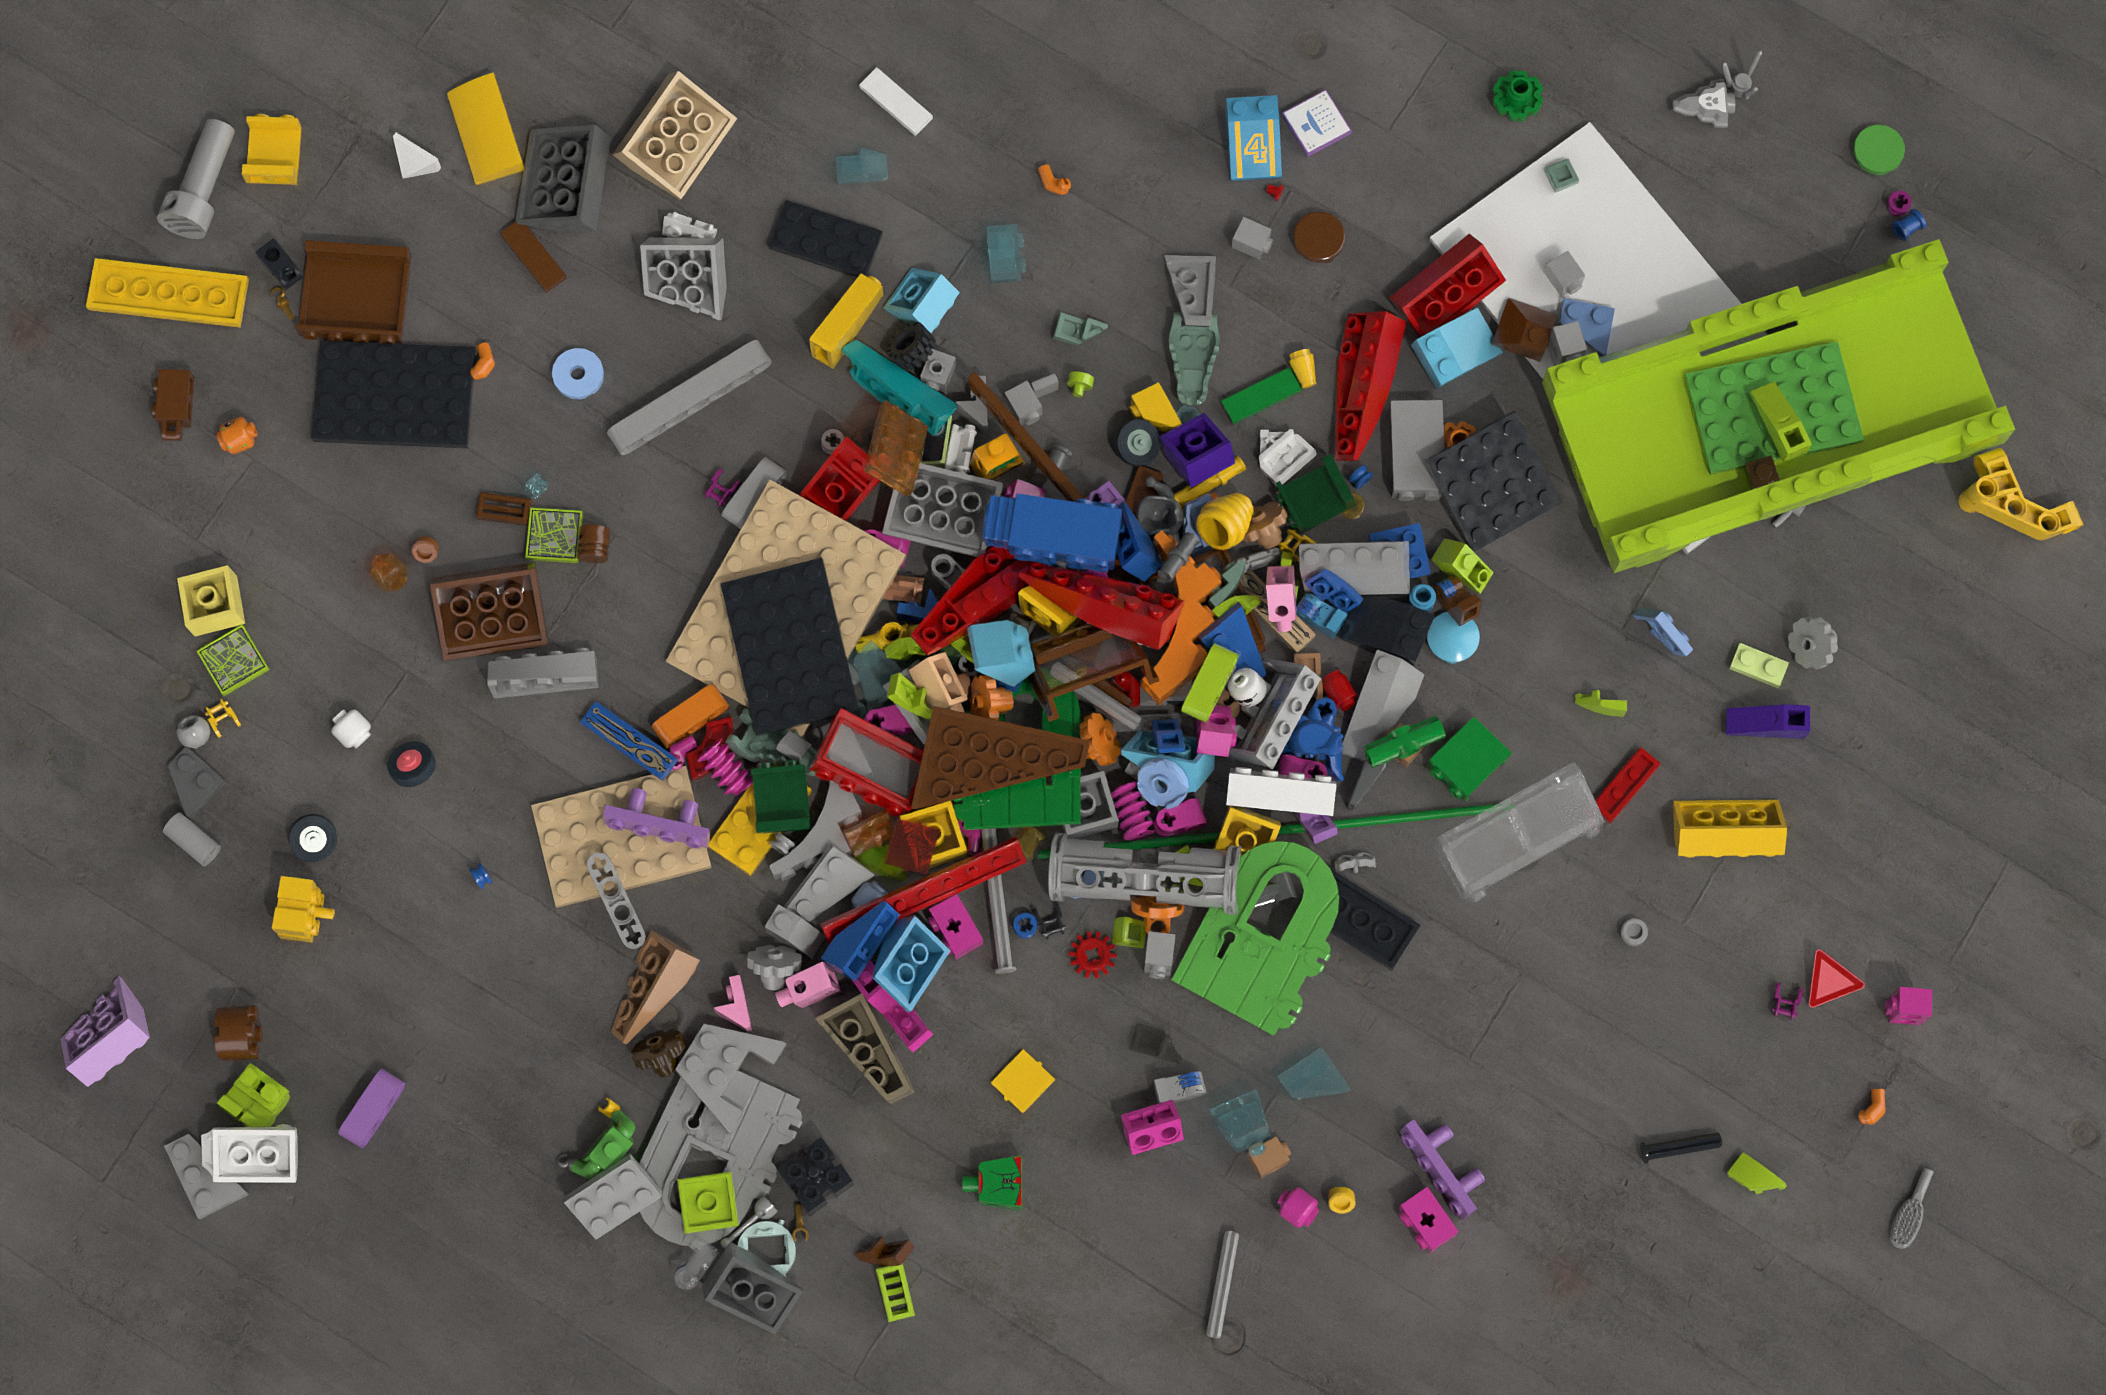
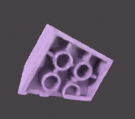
(105, 1035)

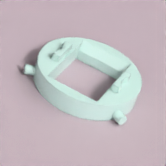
(771, 1229)

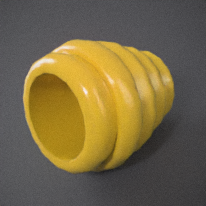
(1225, 520)

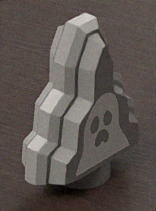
(1708, 104)

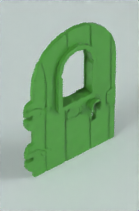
(1258, 972)

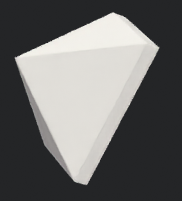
(413, 159)

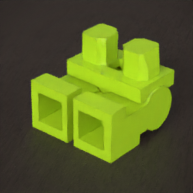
(250, 1086)

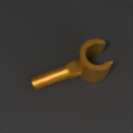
(799, 1223)

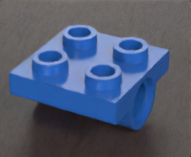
(1417, 552)

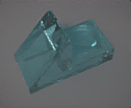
(866, 167)

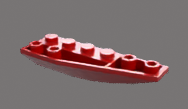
(1364, 378)
(975, 598)
(1108, 603)

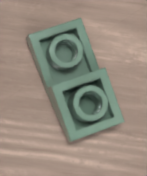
(1230, 579)

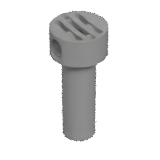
(187, 209)

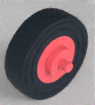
(411, 764)

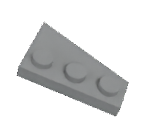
(1194, 286)
(827, 883)

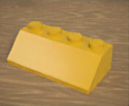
(1729, 828)

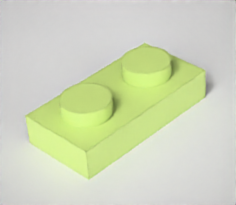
(1759, 665)

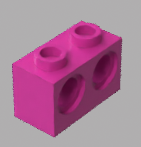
(1909, 1006)
(1152, 1127)

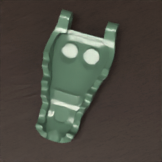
(1193, 358)
(763, 748)

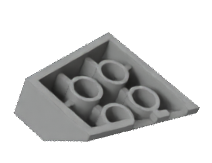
(686, 273)

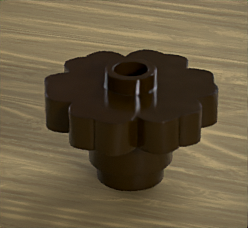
(659, 1052)

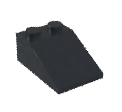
(1387, 627)

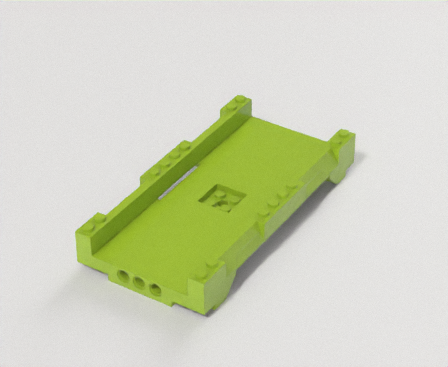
(1908, 371)

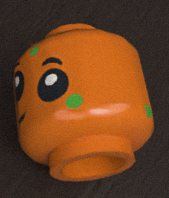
(236, 435)

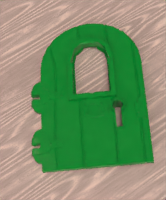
(1031, 801)

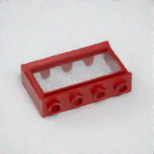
(869, 763)

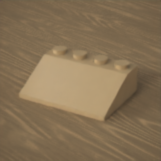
(675, 135)

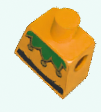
(996, 458)

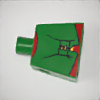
(998, 1183)

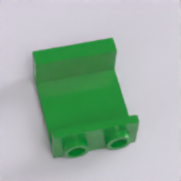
(1468, 759)

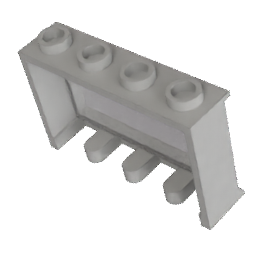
(1275, 715)

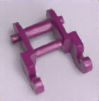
(722, 500)
(1777, 1010)

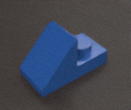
(914, 612)

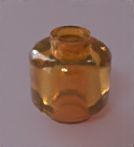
(388, 572)

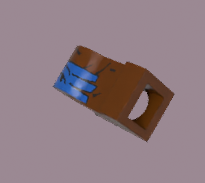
(1457, 600)

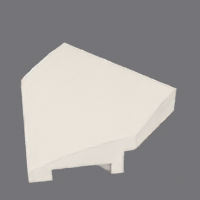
(1283, 454)

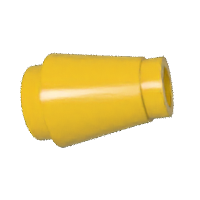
(1304, 367)

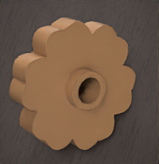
(1265, 525)

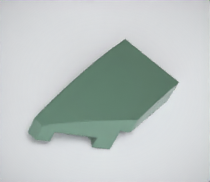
(1076, 330)

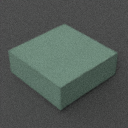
(1561, 175)

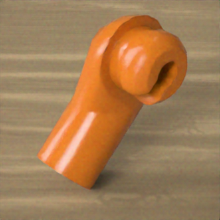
(1052, 184)
(484, 364)
(1875, 1110)

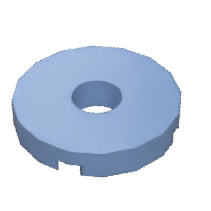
(572, 360)
(1168, 772)

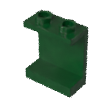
(1316, 496)
(781, 797)

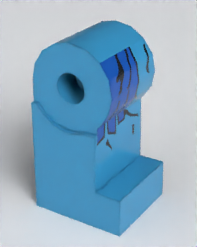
(1320, 615)

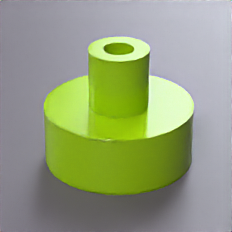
(1080, 382)

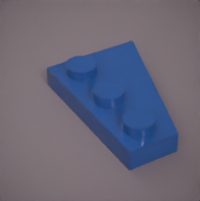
(1235, 634)

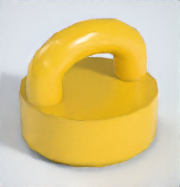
(1341, 1199)

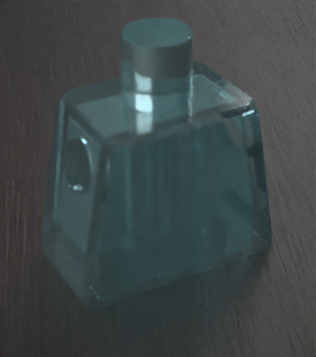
(1242, 1123)

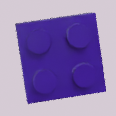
(1197, 449)

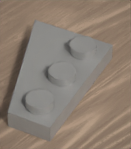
(197, 1181)

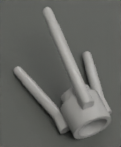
(1741, 82)

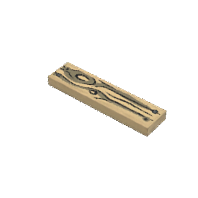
(1295, 638)

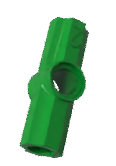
(1404, 741)

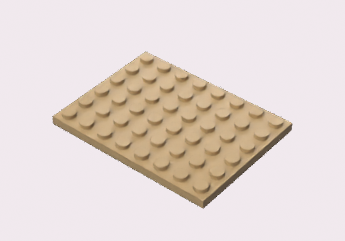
(779, 534)

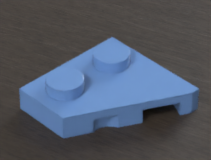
(1593, 320)
(1665, 631)

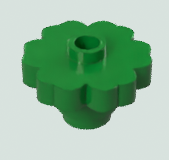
(1517, 96)

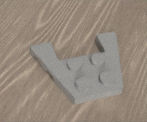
(714, 1062)

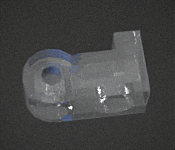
(691, 1271)

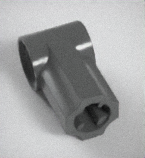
(1277, 891)

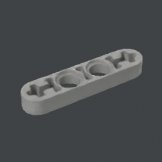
(612, 902)

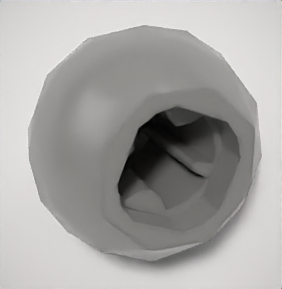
(193, 731)

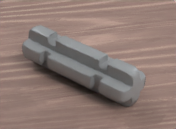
(1261, 559)

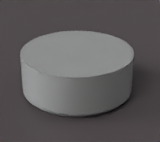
(1634, 932)

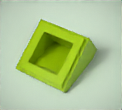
(1128, 932)

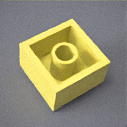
(211, 600)

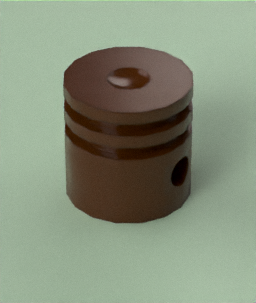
(593, 543)

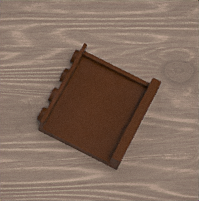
(354, 292)

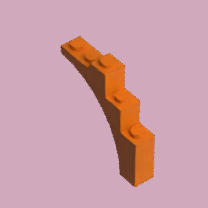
(1184, 658)

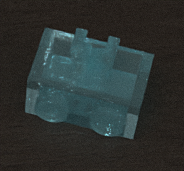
(1005, 254)

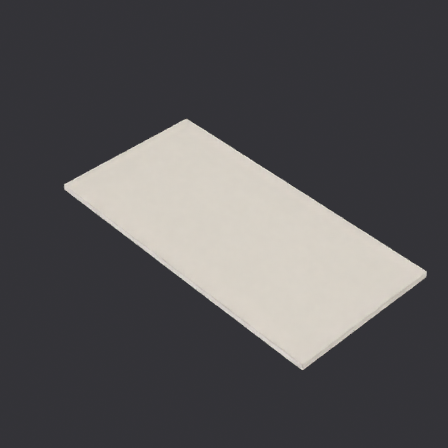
(1615, 234)

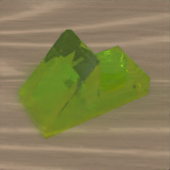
(874, 860)

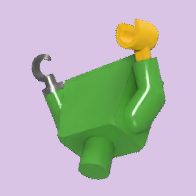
(608, 1147)

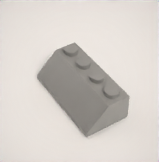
(1363, 565)

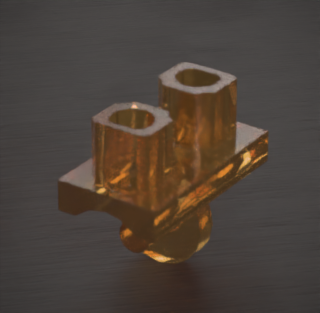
(869, 833)

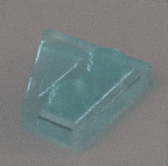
(873, 672)
(1313, 1077)

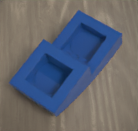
(1167, 736)

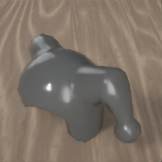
(1160, 511)

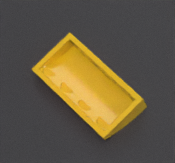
(485, 129)

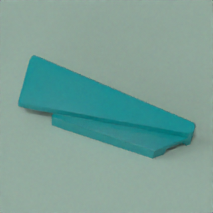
(898, 387)

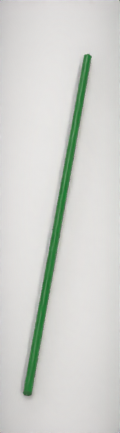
(1297, 828)

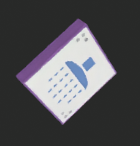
(1316, 123)

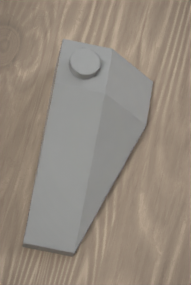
(1384, 698)

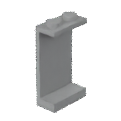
(1415, 435)

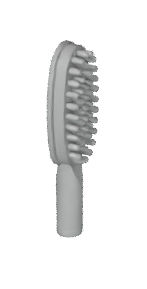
(1910, 1214)

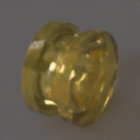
(1353, 515)

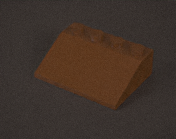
(489, 611)

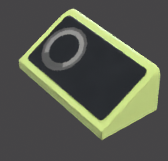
(936, 446)

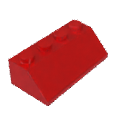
(1448, 286)

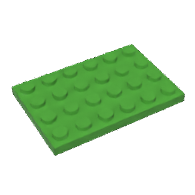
(1810, 381)

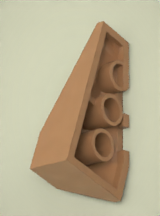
(659, 977)

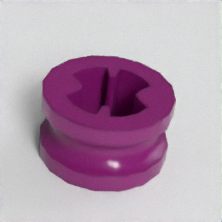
(1905, 197)

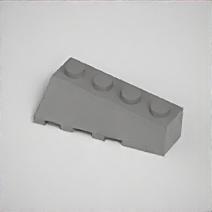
(543, 673)

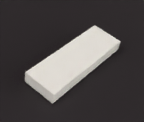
(896, 101)

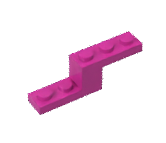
(906, 1024)

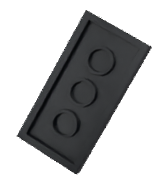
(825, 239)
(1371, 924)

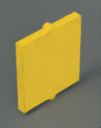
(1022, 1081)

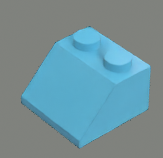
(922, 298)
(1001, 651)

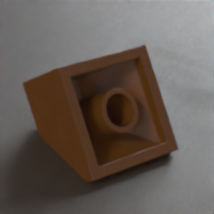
(1524, 329)

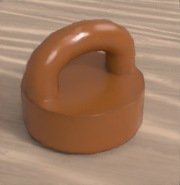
(425, 549)

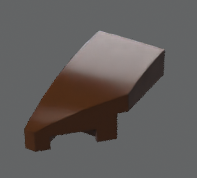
(886, 1254)

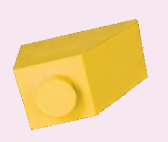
(1155, 408)

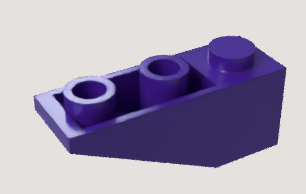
(1769, 721)

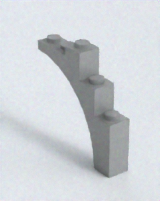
(839, 811)

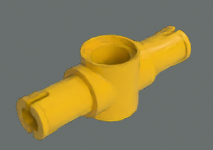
(883, 636)

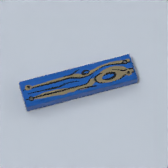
(629, 741)

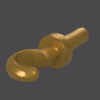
(283, 303)

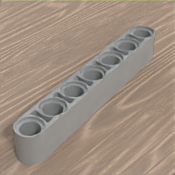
(689, 397)

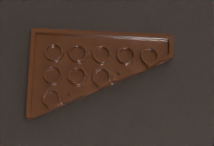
(982, 754)

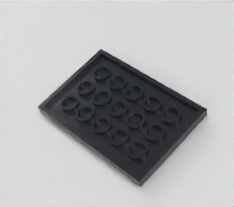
(393, 394)
(789, 646)

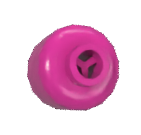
(1298, 1207)

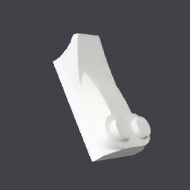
(251, 1154)

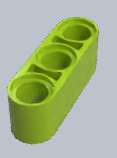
(1210, 682)

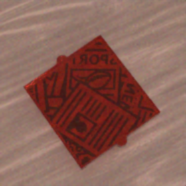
(912, 846)

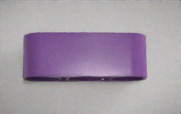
(371, 1108)

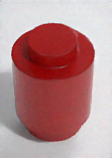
(1339, 690)

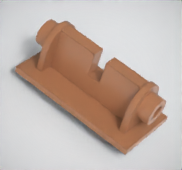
(905, 589)

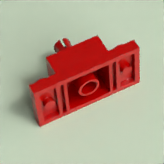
(841, 481)

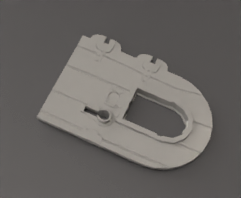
(746, 1150)

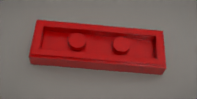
(1626, 784)

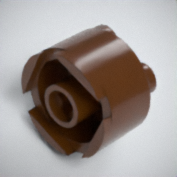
(237, 1033)

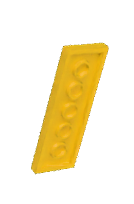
(167, 293)

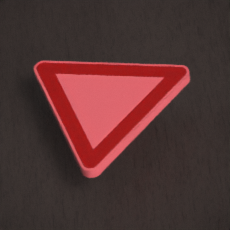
(1831, 980)

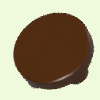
(1319, 237)

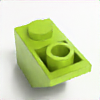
(1459, 560)

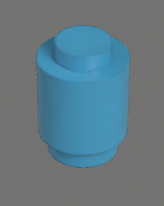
(1422, 597)

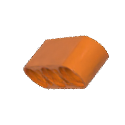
(690, 715)

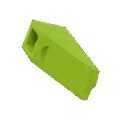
(1781, 422)

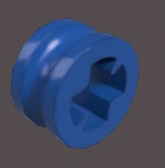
(1360, 477)
(480, 875)
(1017, 928)

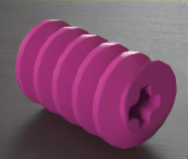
(725, 768)
(1130, 812)

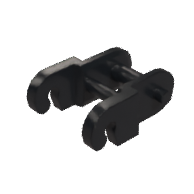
(1060, 928)

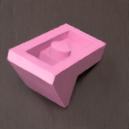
(736, 1012)

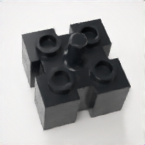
(815, 1176)

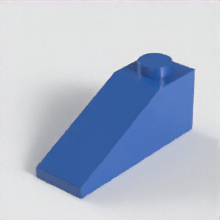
(1135, 548)
(857, 943)

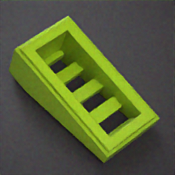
(899, 1314)

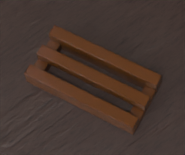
(480, 515)

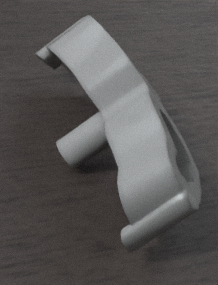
(1349, 861)

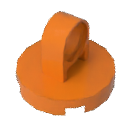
(1152, 911)

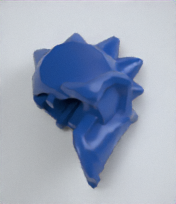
(1319, 737)

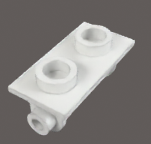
(680, 226)
(960, 448)

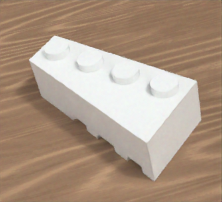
(1281, 792)

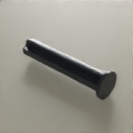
(1680, 1146)

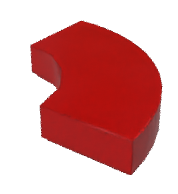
(714, 731)

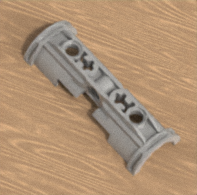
(1213, 867)

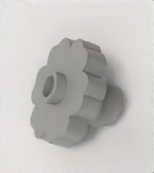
(1813, 642)
(774, 964)

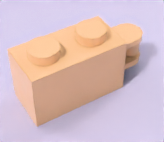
(940, 683)

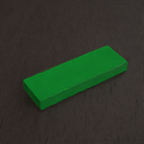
(1261, 396)

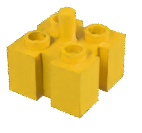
(297, 908)

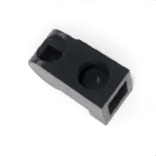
(278, 264)

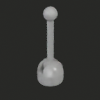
(763, 1209)

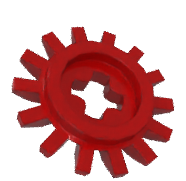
(1089, 944)

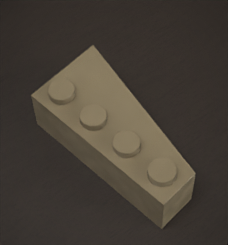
(864, 1041)

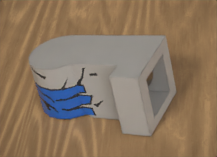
(1179, 1087)

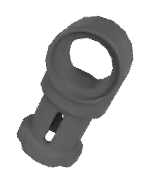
(1059, 456)

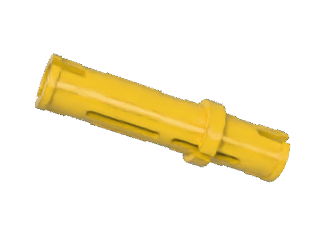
(1221, 478)

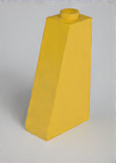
(845, 320)

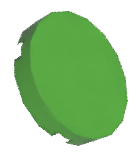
(1879, 149)

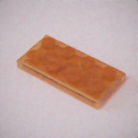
(896, 448)

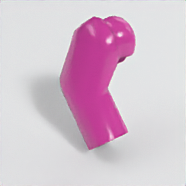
(680, 748)
(974, 838)

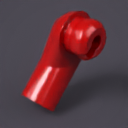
(1130, 685)

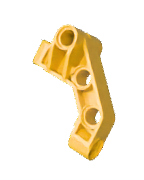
(2000, 489)

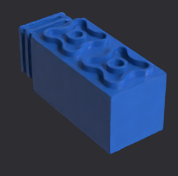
(1054, 530)

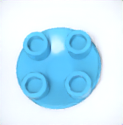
(1452, 641)

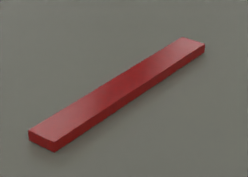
(937, 885)

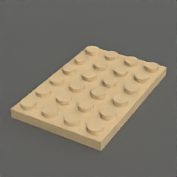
(575, 829)

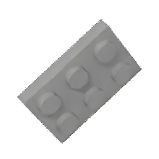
(612, 1196)

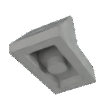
(974, 411)

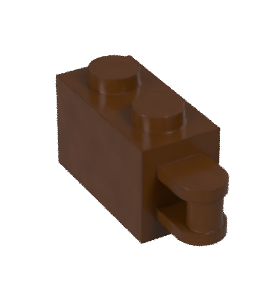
(173, 402)

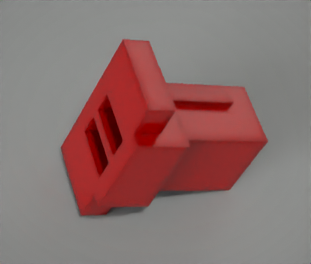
(1275, 191)

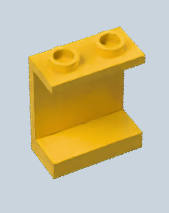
(273, 150)

